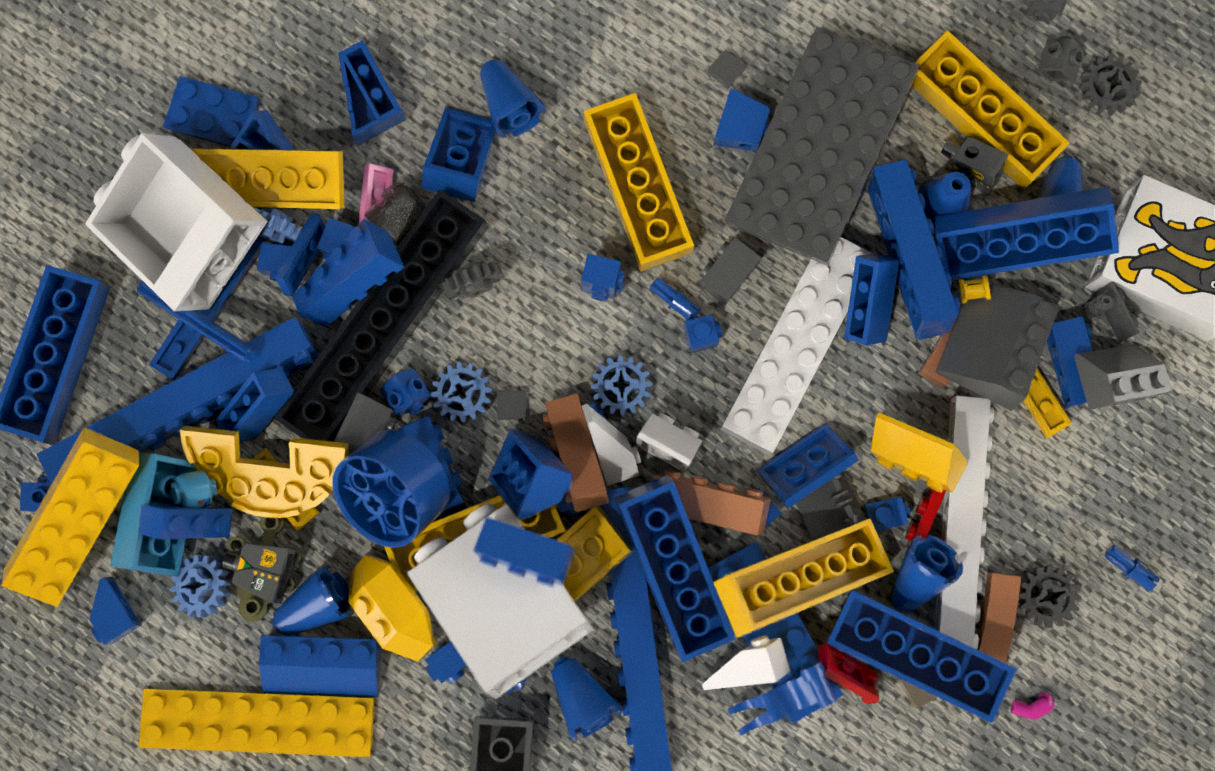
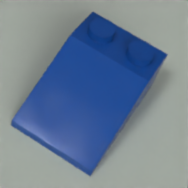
(458, 155)

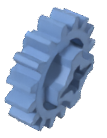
(278, 226)
(608, 385)
(449, 398)
(195, 573)

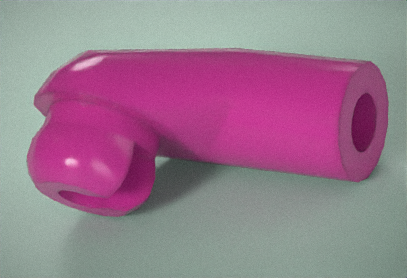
(1035, 710)

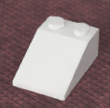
(668, 441)

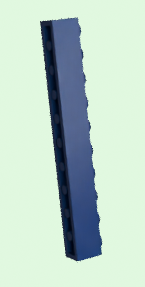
(638, 655)

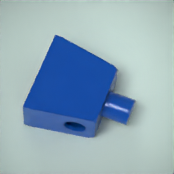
(742, 122)

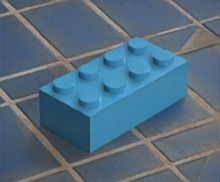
(149, 487)

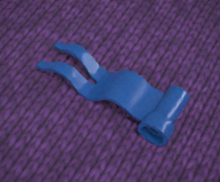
(789, 697)

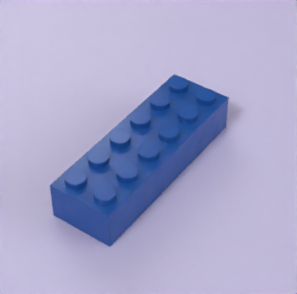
(1028, 233)
(909, 238)
(51, 354)
(675, 568)
(796, 641)
(922, 656)

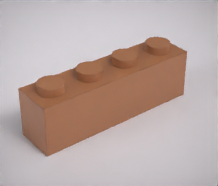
(576, 452)
(721, 503)

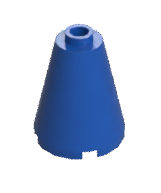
(509, 100)
(1062, 178)
(946, 195)
(924, 573)
(314, 604)
(582, 699)

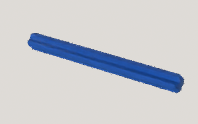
(203, 325)

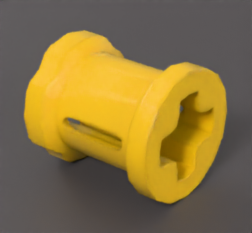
(974, 289)

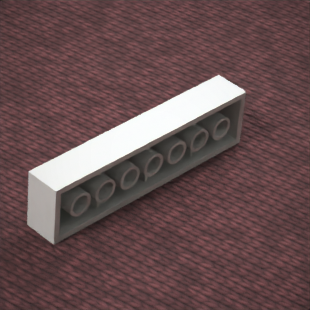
(794, 351)

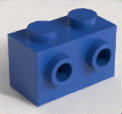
(602, 277)

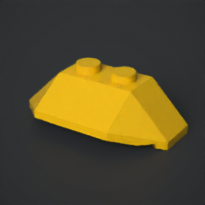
(390, 608)

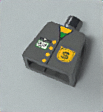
(977, 161)
(261, 570)

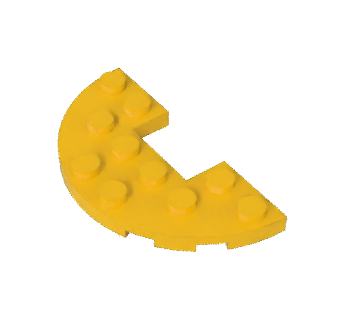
(264, 486)

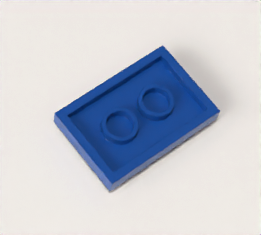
(208, 111)
(807, 465)

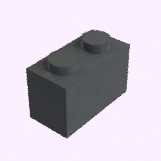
(729, 271)

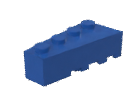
(348, 273)

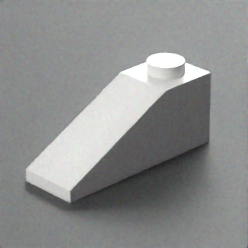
(612, 448)
(756, 664)

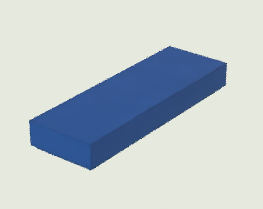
(300, 256)

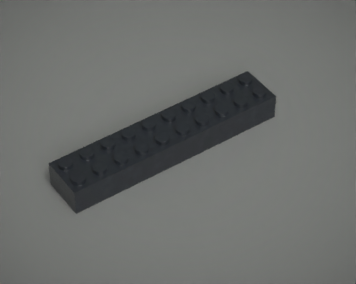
(382, 320)

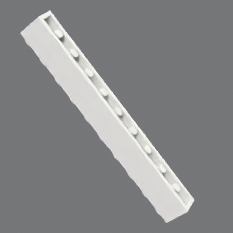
(963, 520)

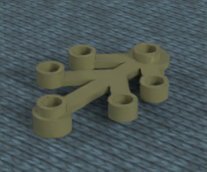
(247, 597)

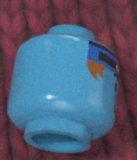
(193, 490)

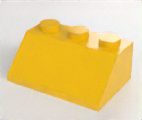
(917, 454)

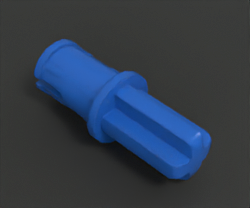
(675, 300)
(1131, 568)

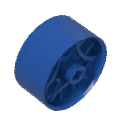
(391, 488)

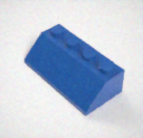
(529, 475)
(319, 665)

